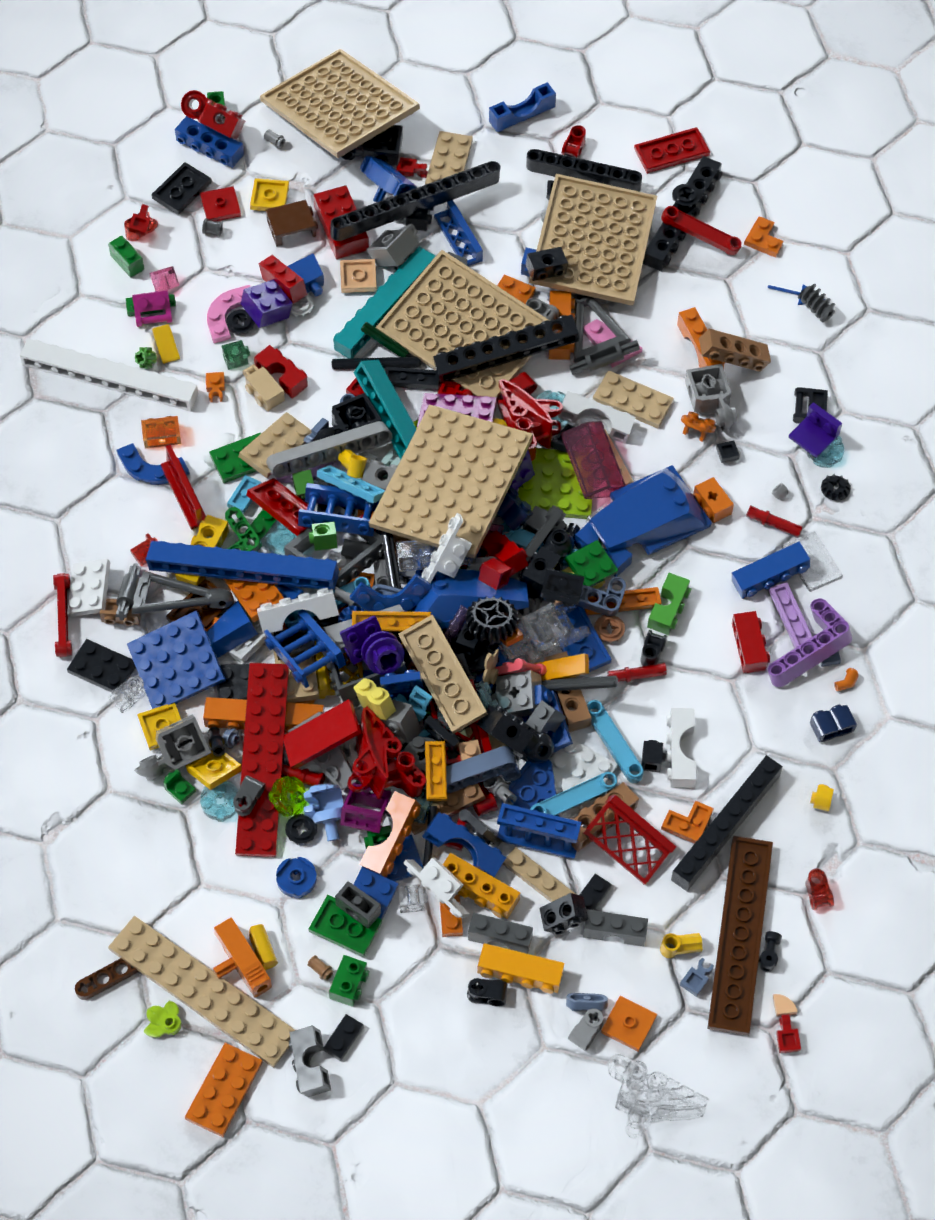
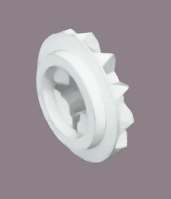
(307, 305)

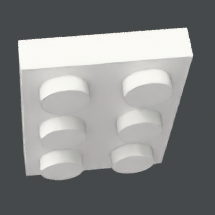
(88, 587)

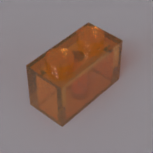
(161, 432)

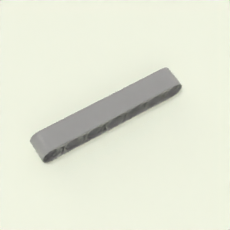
(328, 449)

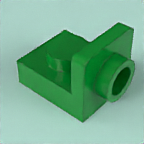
(178, 786)
(378, 838)

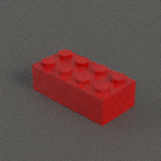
(334, 204)

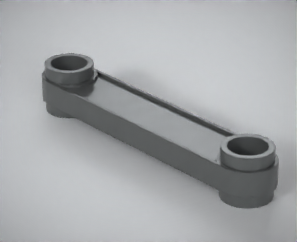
(554, 517)

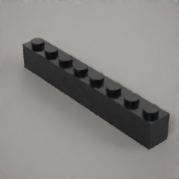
(726, 823)

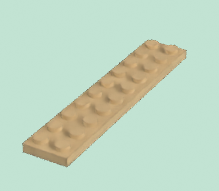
(203, 991)

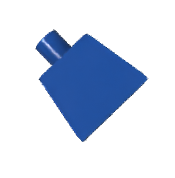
(310, 272)

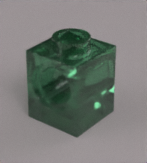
(229, 354)

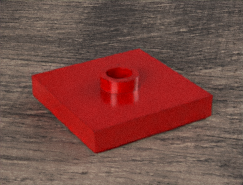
(220, 204)

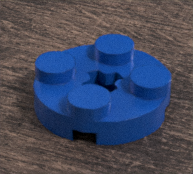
(299, 887)

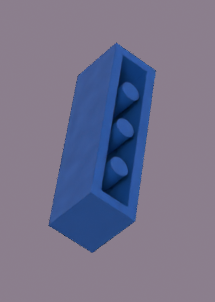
(771, 570)

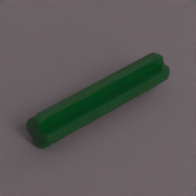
(384, 339)

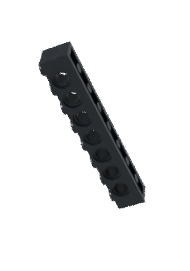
(668, 237)
(516, 350)

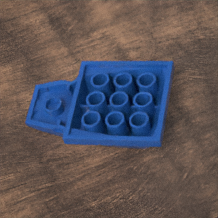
(650, 513)
(449, 593)

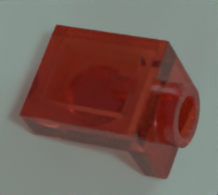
(140, 551)

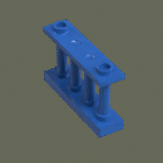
(332, 497)
(314, 633)
(538, 831)

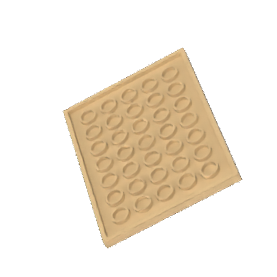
(339, 103)
(601, 236)
(453, 309)
(447, 470)

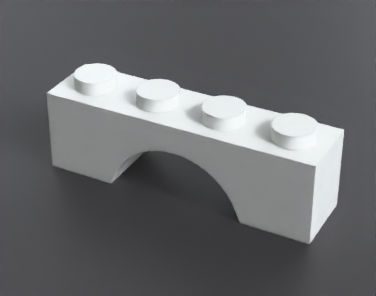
(616, 422)
(320, 603)
(682, 769)

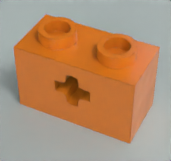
(713, 500)

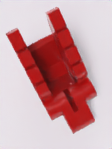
(529, 414)
(374, 759)

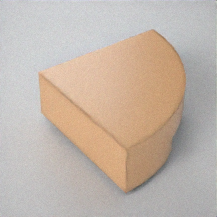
(783, 1005)

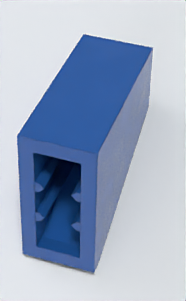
(231, 630)

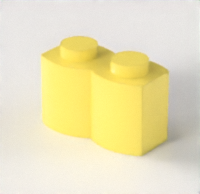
(375, 698)

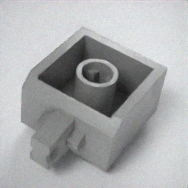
(394, 246)
(516, 692)

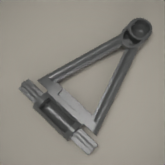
(604, 352)
(136, 588)

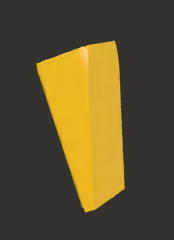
(165, 343)

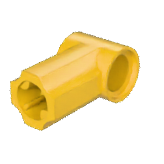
(353, 463)
(683, 944)

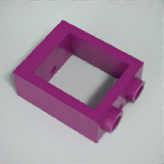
(361, 817)

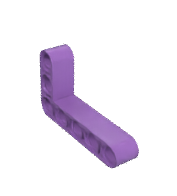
(834, 637)

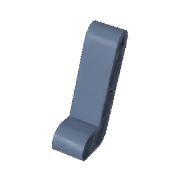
(603, 597)
(483, 767)

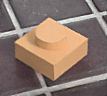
(469, 749)

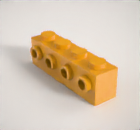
(482, 887)
(520, 968)

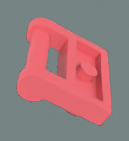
(520, 665)

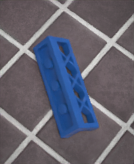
(466, 236)

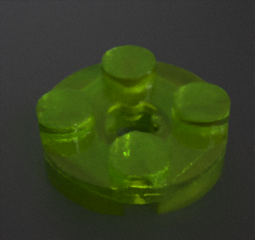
(279, 797)

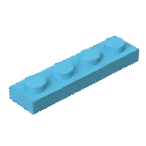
(353, 485)

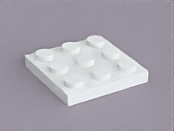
(578, 764)

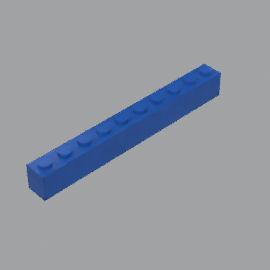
(242, 565)

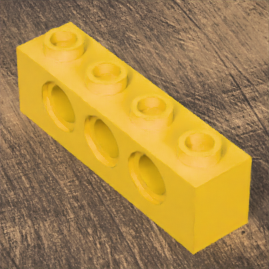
(213, 527)

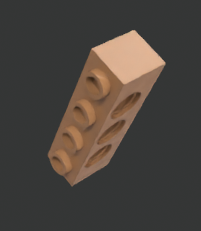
(734, 350)
(580, 717)
(586, 815)

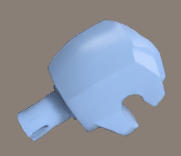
(325, 807)

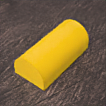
(262, 946)

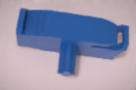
(385, 177)

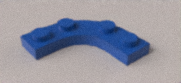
(141, 470)
(407, 597)

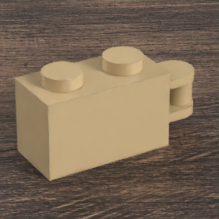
(263, 387)

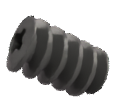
(817, 303)

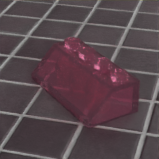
(593, 460)

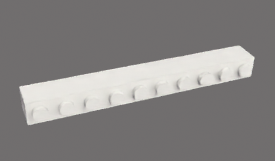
(109, 374)

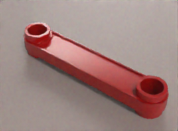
(701, 230)
(63, 646)

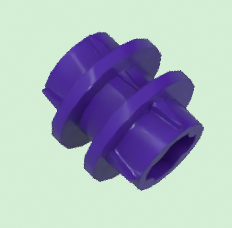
(382, 652)

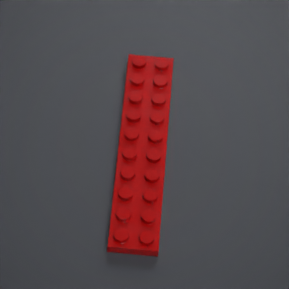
(263, 755)

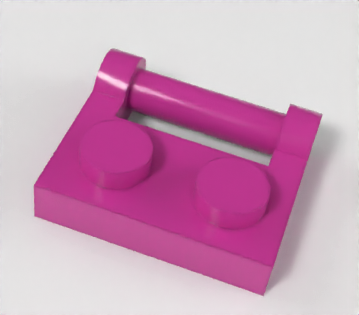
(149, 302)

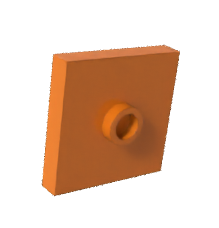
(629, 1023)

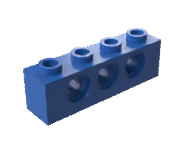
(209, 142)

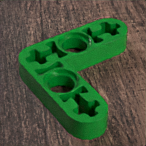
(243, 544)

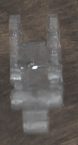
(544, 633)
(656, 1101)

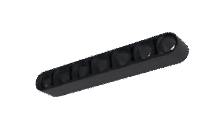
(553, 163)

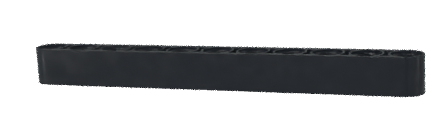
(414, 201)

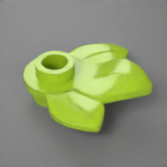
(161, 1018)

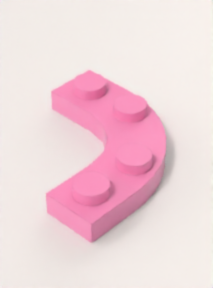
(218, 312)

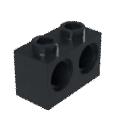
(563, 914)

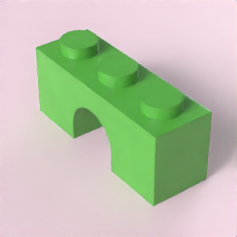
(664, 616)

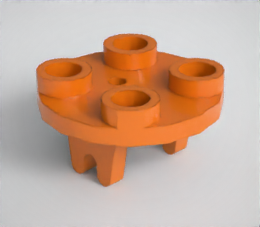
(703, 425)

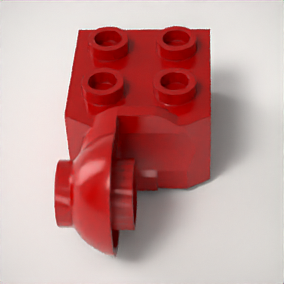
(212, 113)

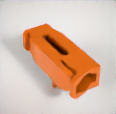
(240, 958)

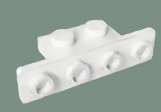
(450, 552)
(441, 882)

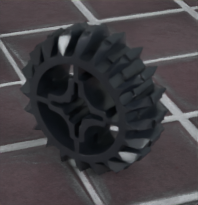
(492, 619)

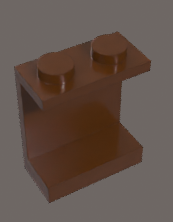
(290, 220)

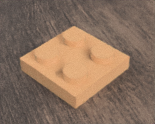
(358, 275)

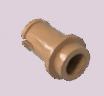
(320, 968)

